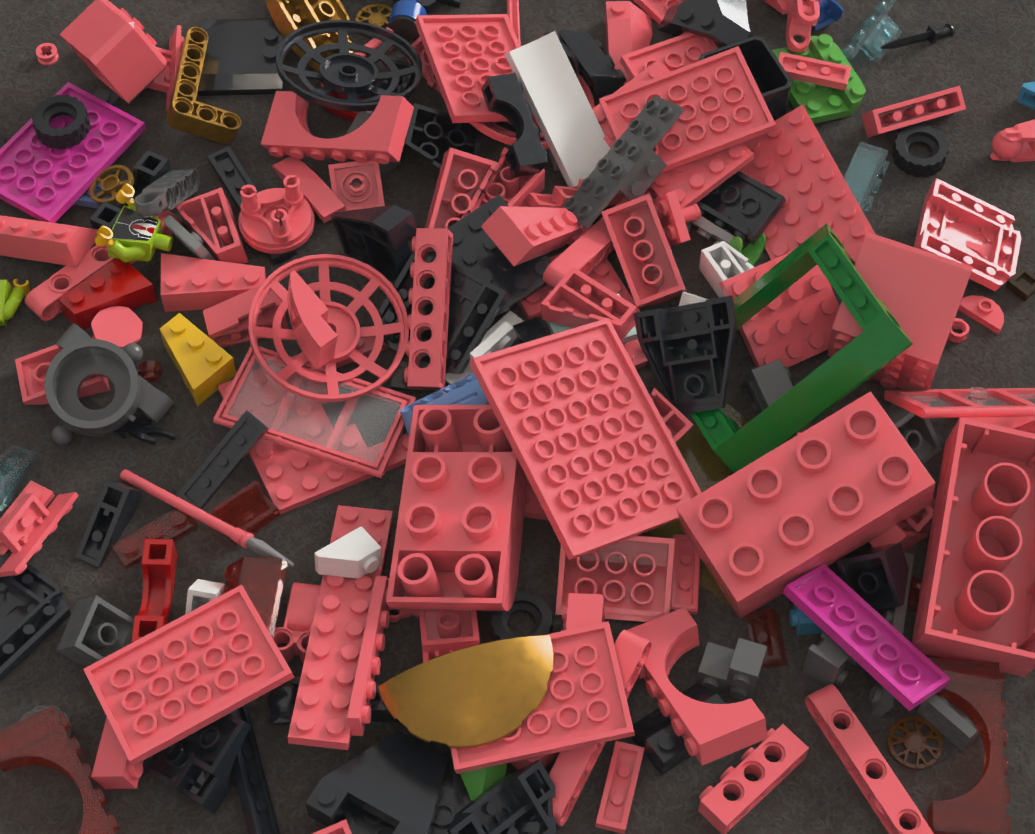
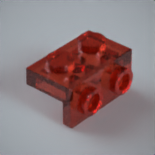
(247, 509)

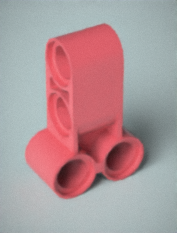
(298, 621)

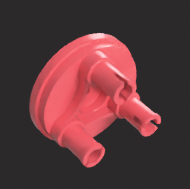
(276, 217)

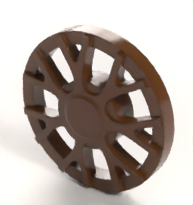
(914, 742)

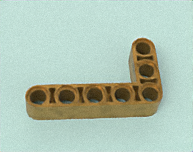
(184, 111)

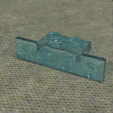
(878, 31)

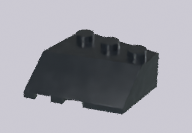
(434, 133)

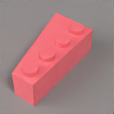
(458, 187)

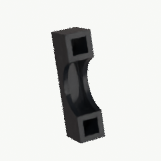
(505, 96)
(145, 172)

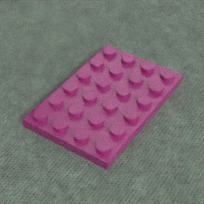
(51, 180)

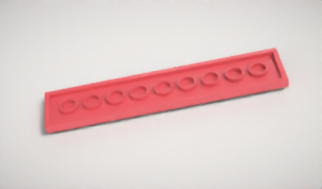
(336, 641)

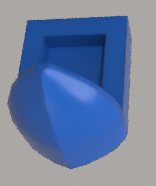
(829, 12)

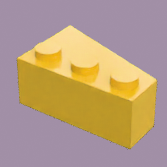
(197, 358)

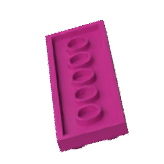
(866, 636)

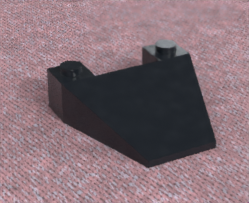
(377, 237)
(391, 780)

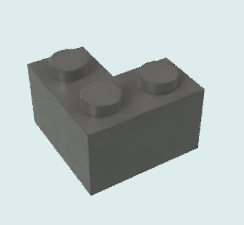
(732, 669)

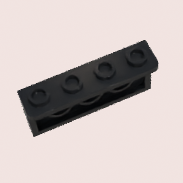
(741, 206)

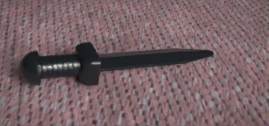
(931, 35)

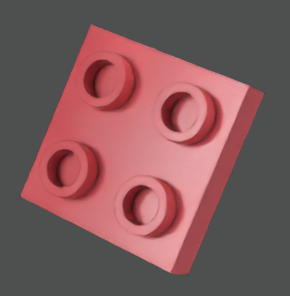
(357, 184)
(674, 218)

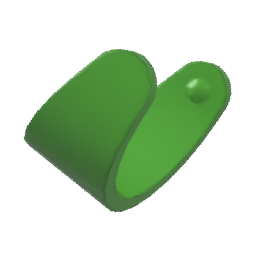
(752, 252)

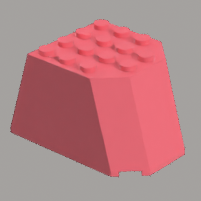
(921, 295)

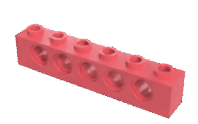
(426, 241)

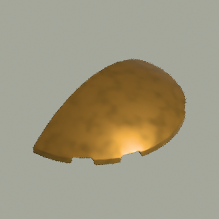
(297, 13)
(472, 692)

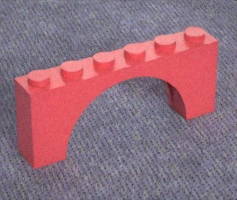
(375, 140)
(707, 728)

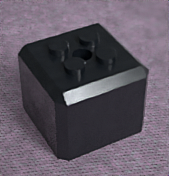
(766, 70)

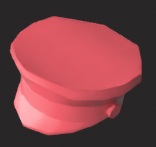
(117, 326)

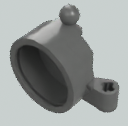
(88, 357)

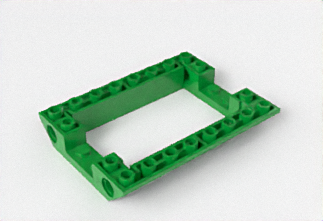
(830, 382)

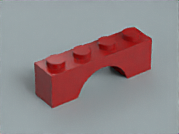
(159, 574)

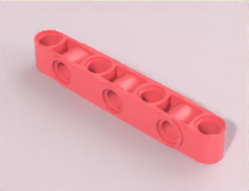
(45, 297)
(861, 755)

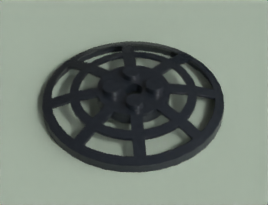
(346, 71)

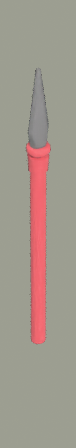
(238, 535)

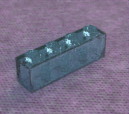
(864, 173)

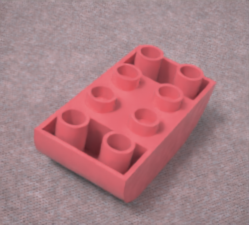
(458, 514)

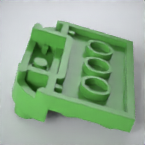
(821, 101)

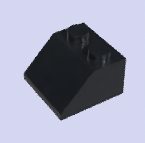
(877, 575)

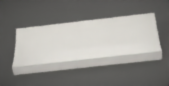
(559, 106)

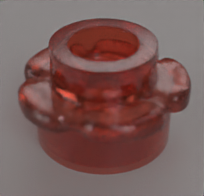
(150, 370)

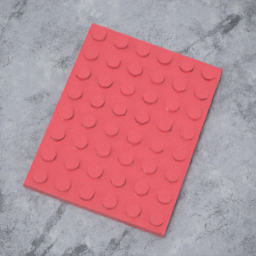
(587, 436)

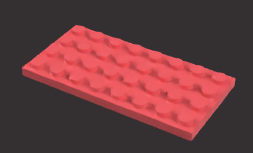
(804, 172)

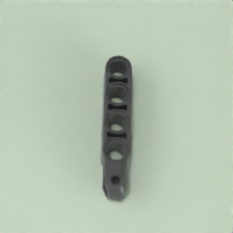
(167, 192)

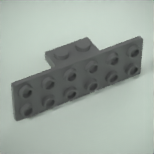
(629, 163)

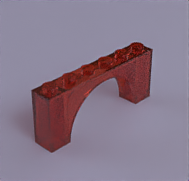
(976, 691)
(44, 742)

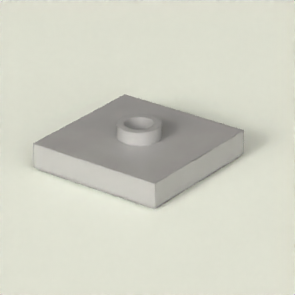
(190, 241)

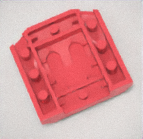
(969, 233)

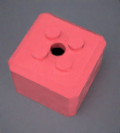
(115, 48)

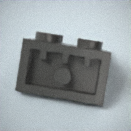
(949, 721)

